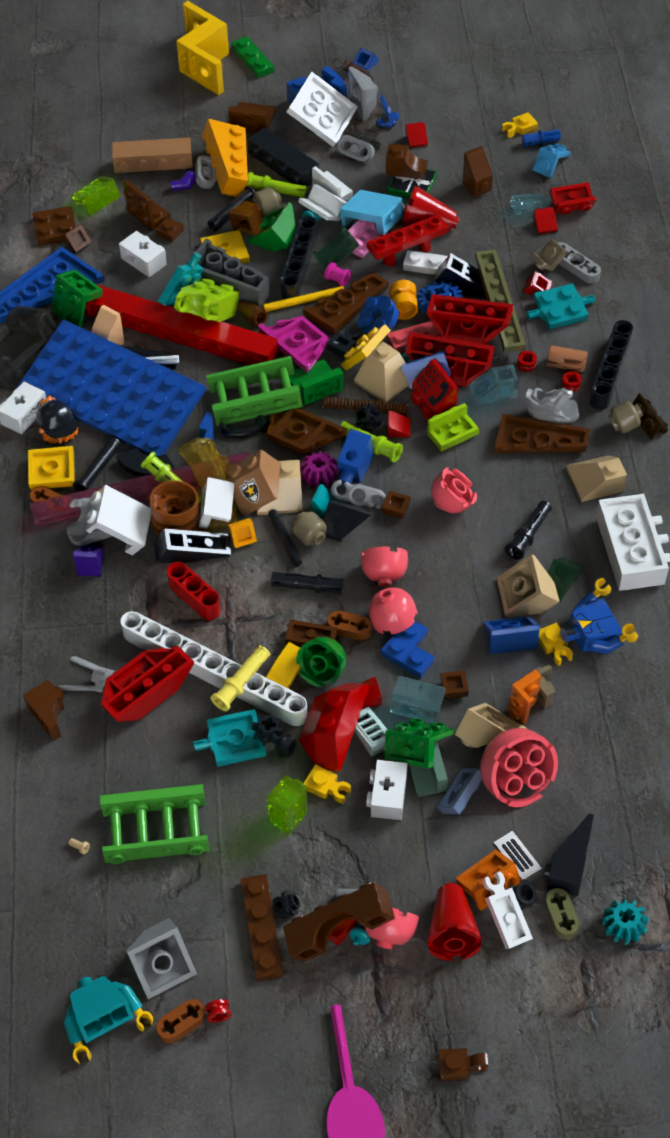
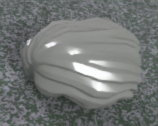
(552, 406)
(77, 529)

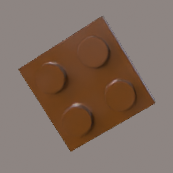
(53, 224)

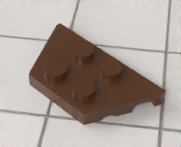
(302, 430)

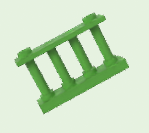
(255, 405)
(154, 800)

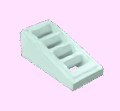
(373, 747)

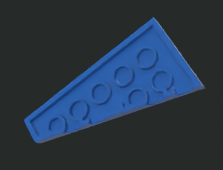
(37, 285)

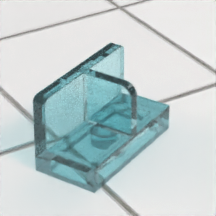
(417, 699)

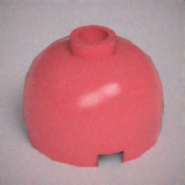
(452, 491)
(384, 565)
(392, 610)
(396, 931)

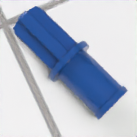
(541, 138)

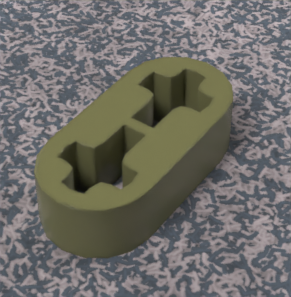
(567, 911)

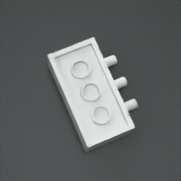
(633, 542)

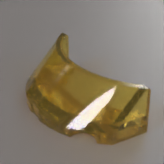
(207, 462)

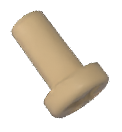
(83, 847)

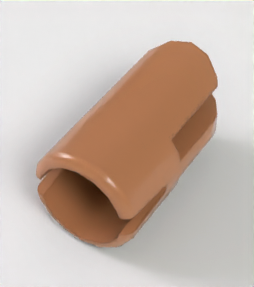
(567, 358)

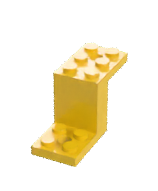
(203, 47)

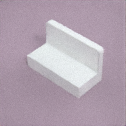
(331, 184)
(323, 203)
(216, 501)

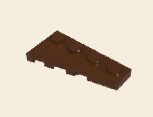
(346, 303)

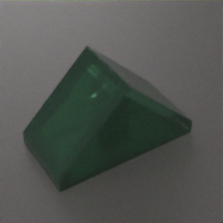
(564, 574)

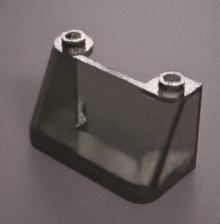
(28, 335)

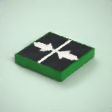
(404, 186)

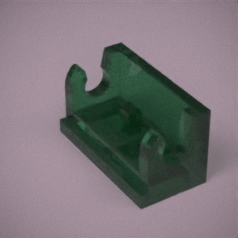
(337, 249)

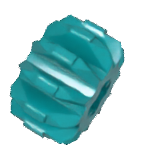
(622, 911)

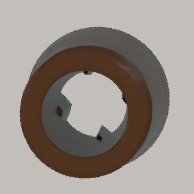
(252, 313)

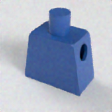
(355, 457)

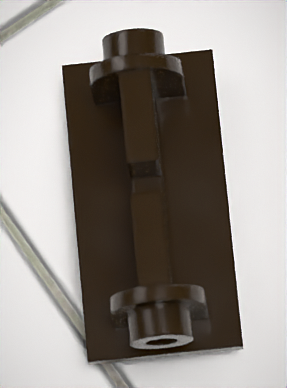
(650, 421)

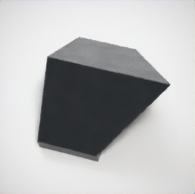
(343, 518)

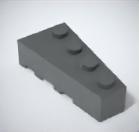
(230, 271)

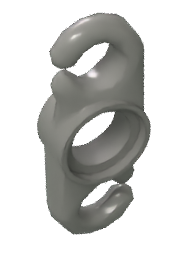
(347, 496)

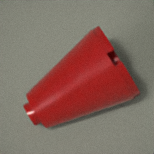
(424, 205)
(453, 925)

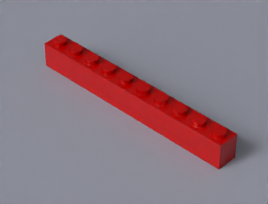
(186, 329)

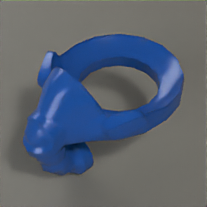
(391, 116)

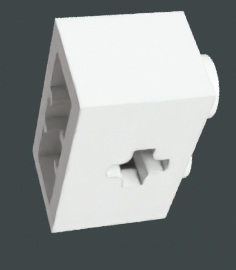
(143, 254)
(21, 407)
(387, 803)

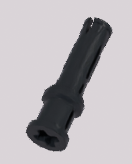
(521, 543)

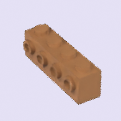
(152, 155)

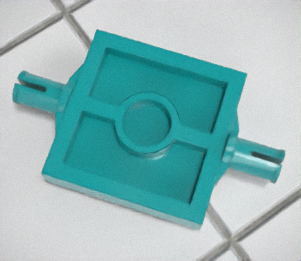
(182, 277)
(560, 306)
(232, 738)

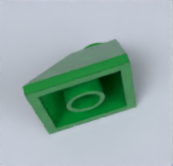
(277, 229)

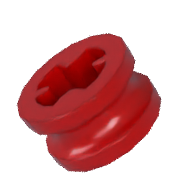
(527, 366)
(571, 375)
(218, 1011)

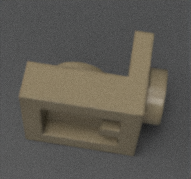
(549, 256)
(547, 691)

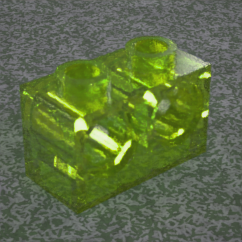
(287, 804)

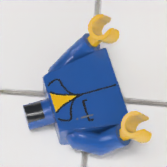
(594, 624)

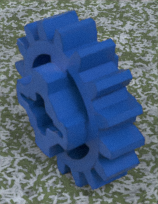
(425, 294)

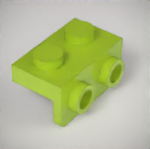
(451, 427)

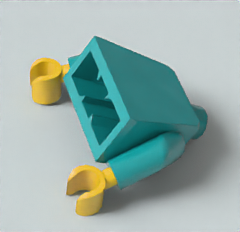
(98, 1009)

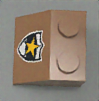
(254, 481)

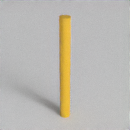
(300, 299)

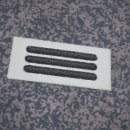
(517, 852)

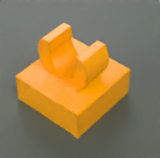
(242, 533)

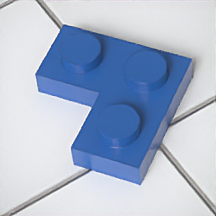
(404, 652)

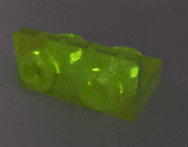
(97, 194)

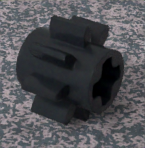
(368, 417)
(263, 735)

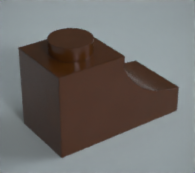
(403, 163)
(246, 218)
(45, 705)

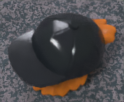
(56, 421)

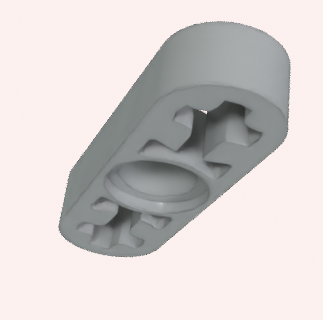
(586, 271)

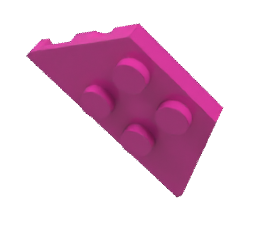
(298, 339)

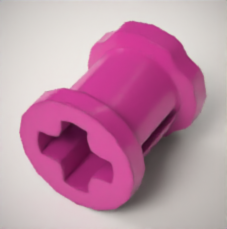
(337, 274)

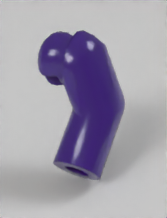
(185, 183)

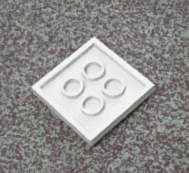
(322, 109)

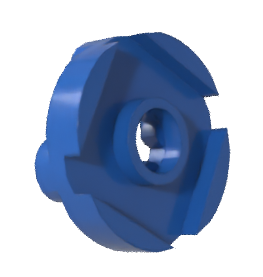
(375, 306)

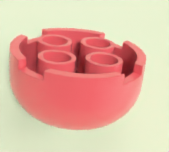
(516, 759)

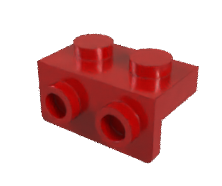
(572, 197)

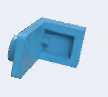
(548, 158)

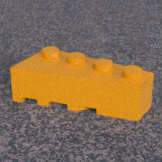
(228, 155)

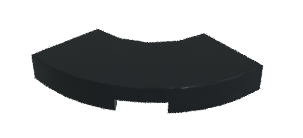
(134, 458)

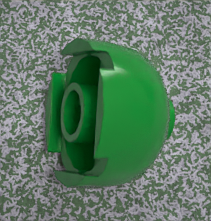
(321, 661)

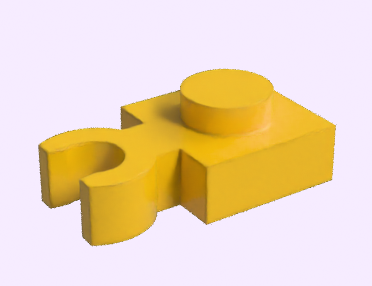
(523, 124)
(551, 641)
(324, 782)

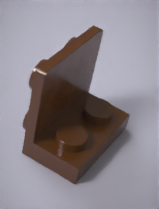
(251, 116)
(143, 207)

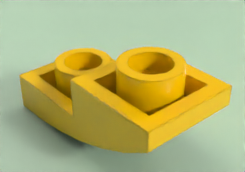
(285, 667)

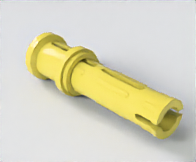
(234, 685)

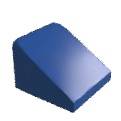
(365, 59)

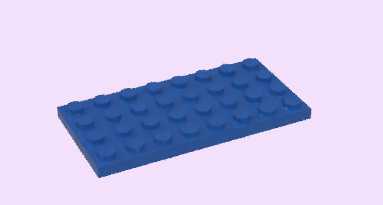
(114, 388)

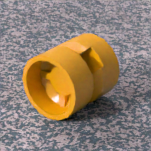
(405, 296)

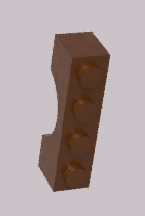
(309, 934)

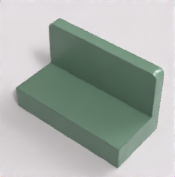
(430, 780)

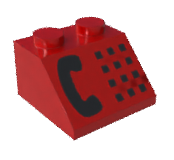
(434, 391)

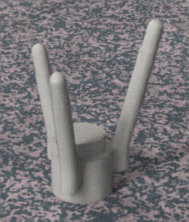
(99, 677)

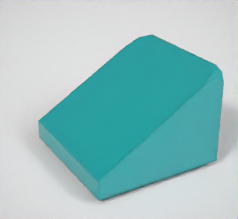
(320, 501)

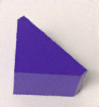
(89, 560)

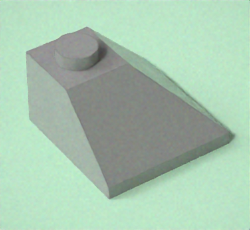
(362, 92)
(160, 958)

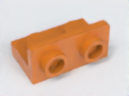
(524, 696)
(488, 866)

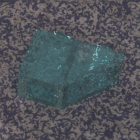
(495, 385)

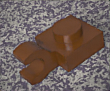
(456, 1064)

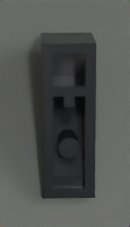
(461, 275)
(190, 546)
(569, 860)

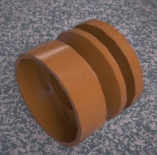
(174, 507)

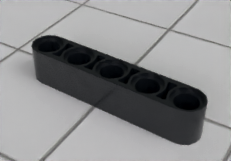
(299, 257)
(611, 365)

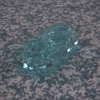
(528, 203)

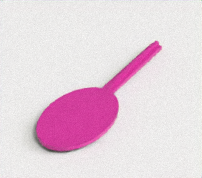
(352, 1109)

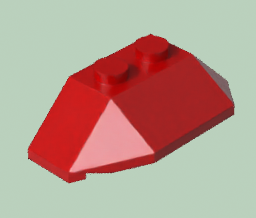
(468, 318)
(464, 358)
(145, 683)
(332, 724)

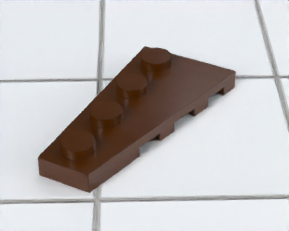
(533, 435)

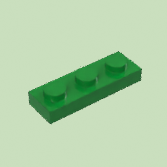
(252, 57)

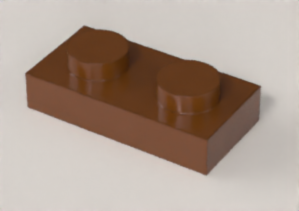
(301, 632)

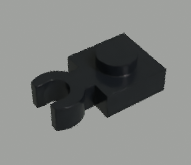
(342, 343)

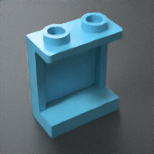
(373, 207)

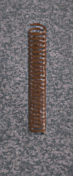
(385, 409)

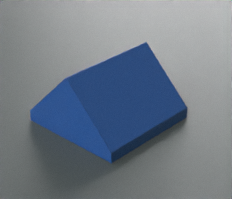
(511, 634)

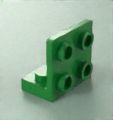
(71, 294)
(318, 382)
(414, 742)

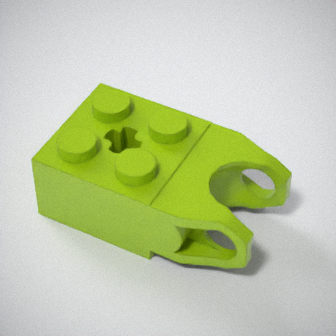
(208, 300)

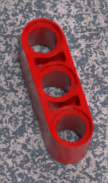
(193, 591)

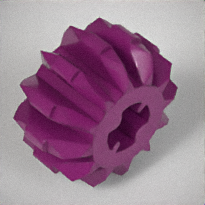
(318, 469)

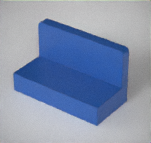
(415, 367)

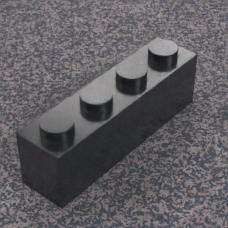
(281, 157)

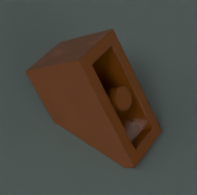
(477, 172)

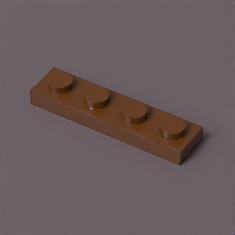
(261, 927)

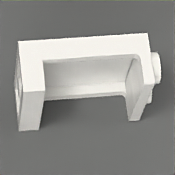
(119, 517)

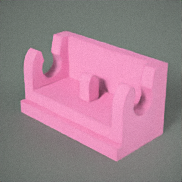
(363, 232)

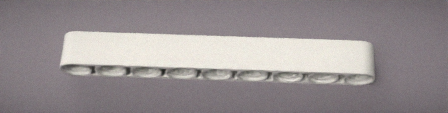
(207, 658)

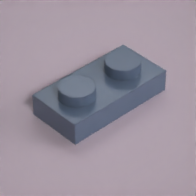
(460, 791)

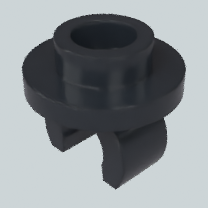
(289, 902)

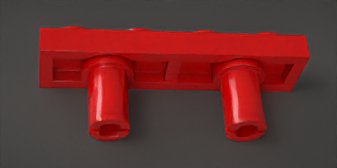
(406, 237)

